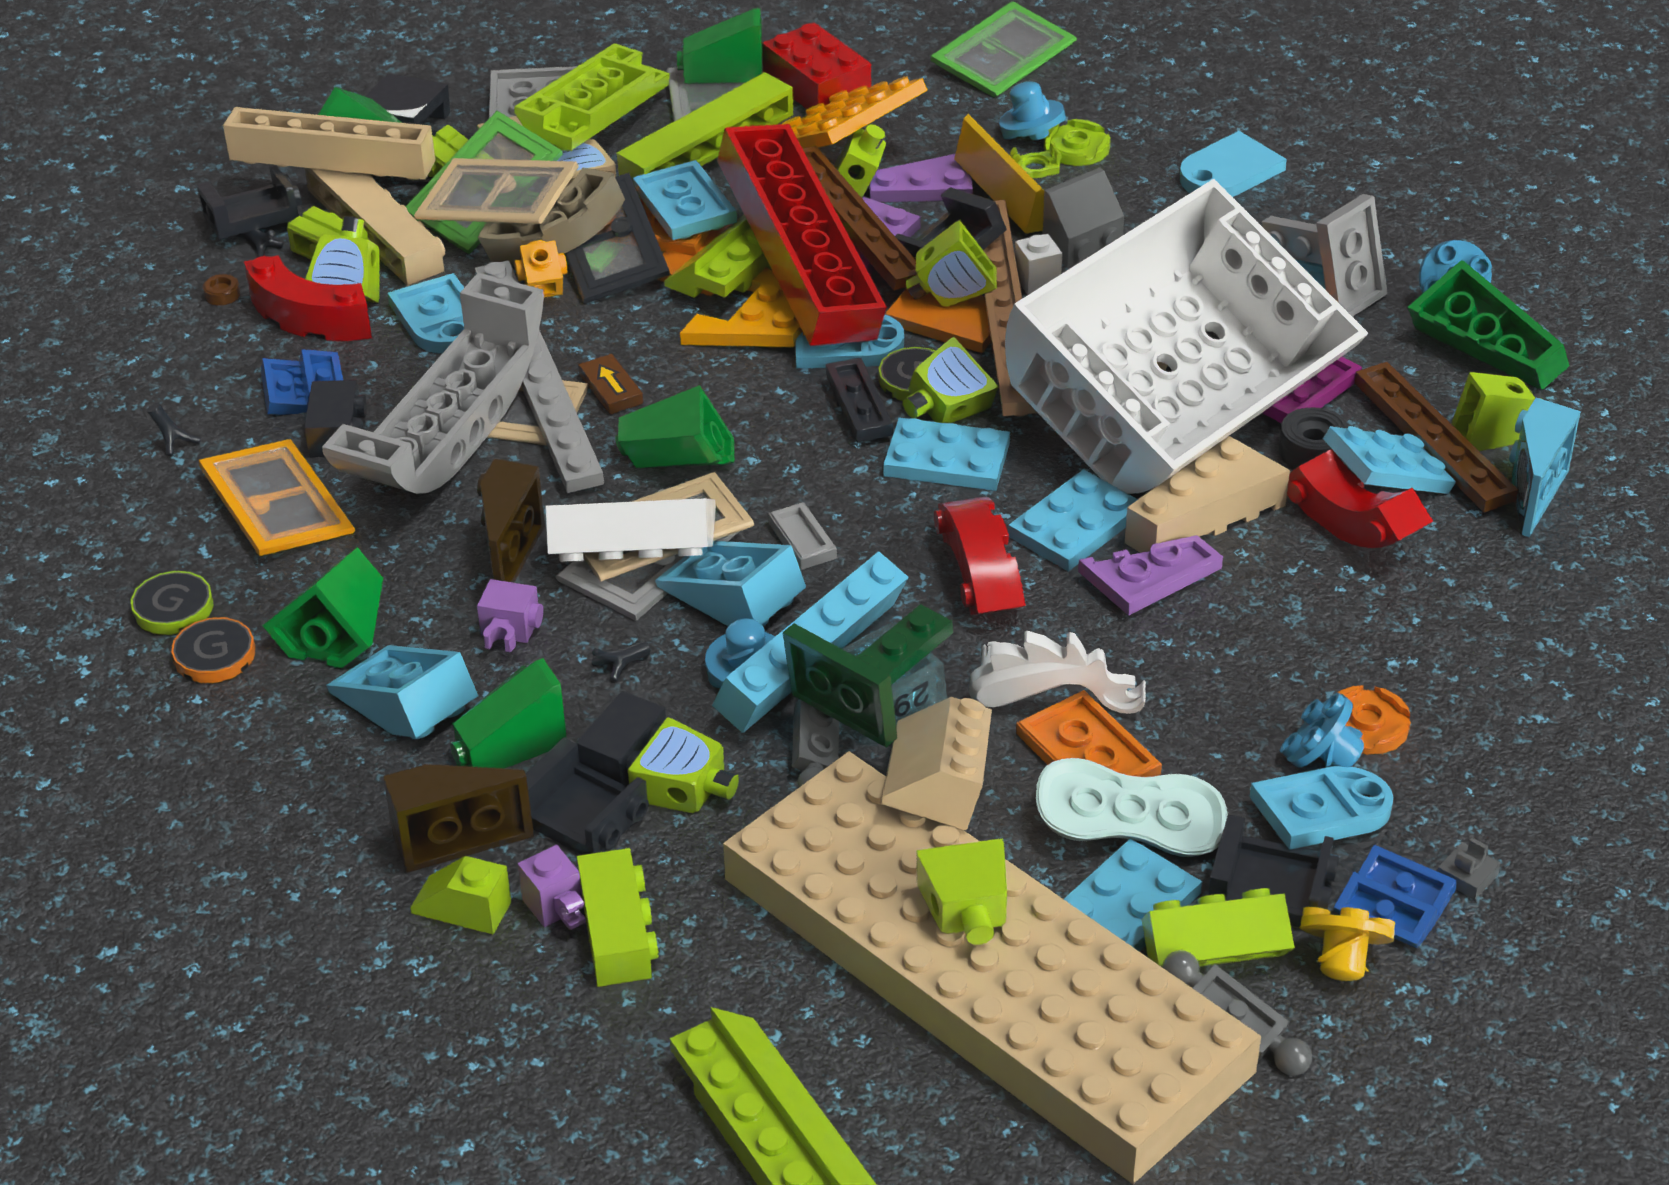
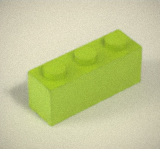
(617, 917)
(1220, 929)

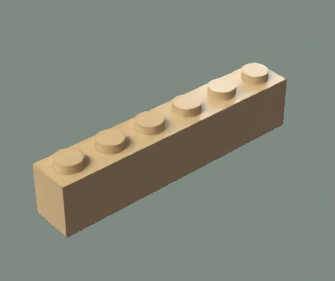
(329, 143)
(402, 240)

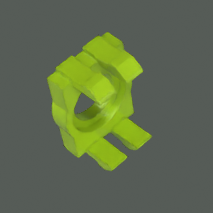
(1048, 159)

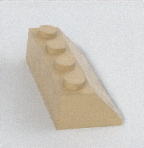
(939, 761)

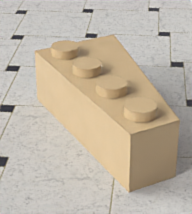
(1207, 495)

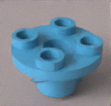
(1031, 113)
(1446, 256)
(732, 649)
(1325, 735)

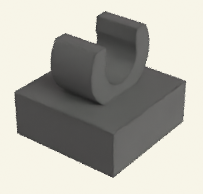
(1470, 868)

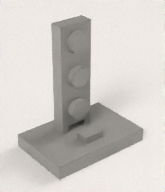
(1346, 248)

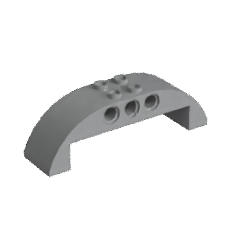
(456, 399)

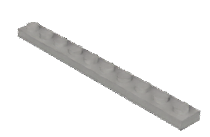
(554, 409)

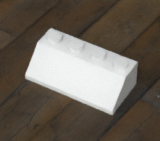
(630, 526)

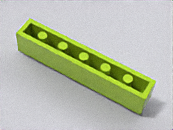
(700, 133)

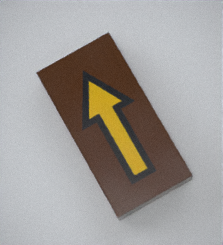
(610, 383)

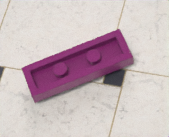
(1317, 390)

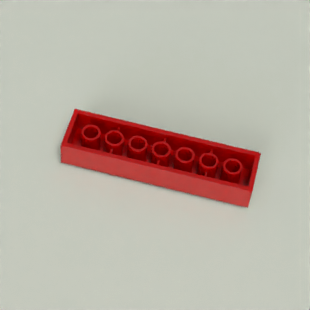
(801, 235)

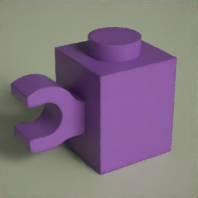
(508, 613)
(552, 888)

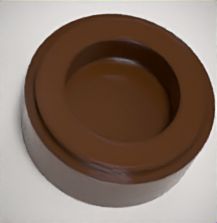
(221, 289)

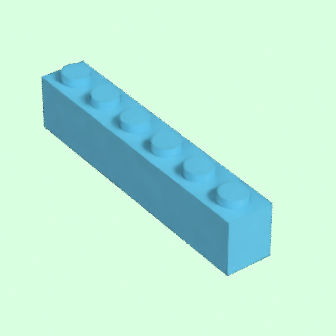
(836, 618)

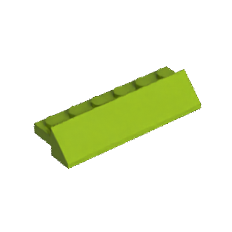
(590, 97)
(723, 264)
(763, 1105)

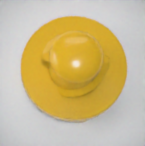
(1346, 939)

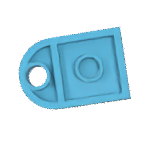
(1233, 162)
(430, 311)
(870, 351)
(1323, 804)

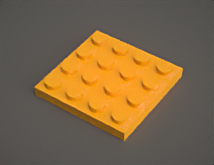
(851, 112)

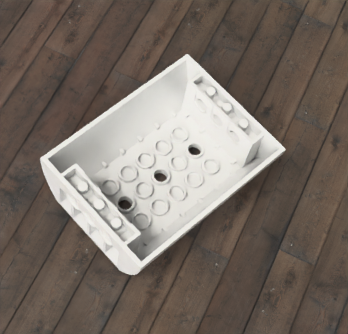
(1094, 336)

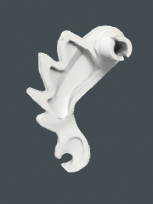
(1019, 672)

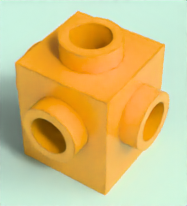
(542, 267)

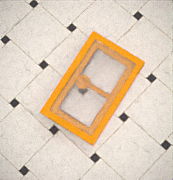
(275, 497)

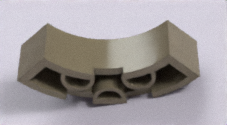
(574, 219)

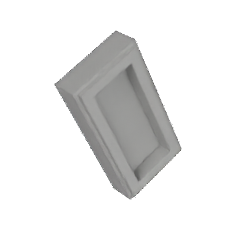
(801, 530)

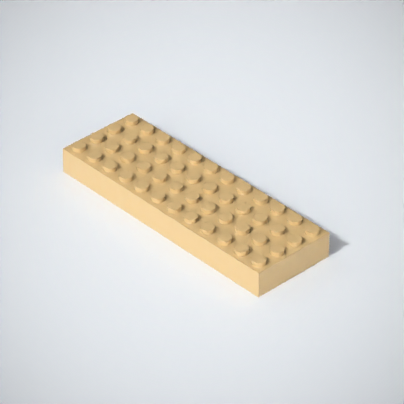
(1043, 1008)

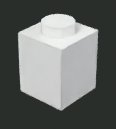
(1037, 261)

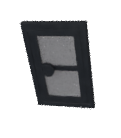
(620, 253)

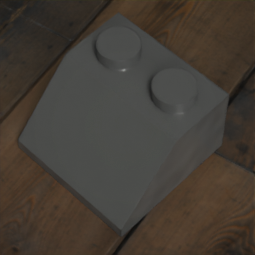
(1082, 216)

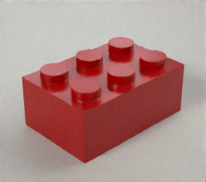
(814, 64)

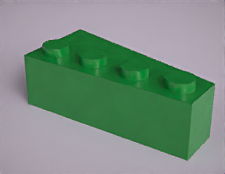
(1487, 325)

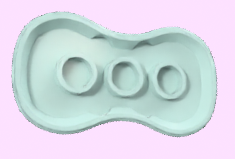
(1164, 811)

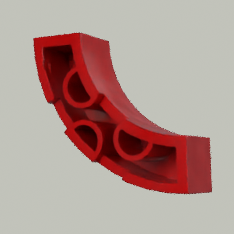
(305, 305)
(1343, 507)
(978, 543)

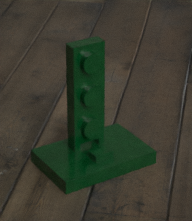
(859, 687)

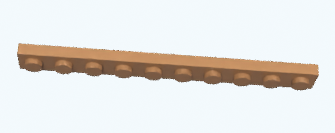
(998, 308)

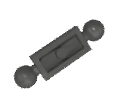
(813, 741)
(1290, 1054)

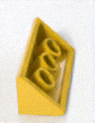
(1000, 176)

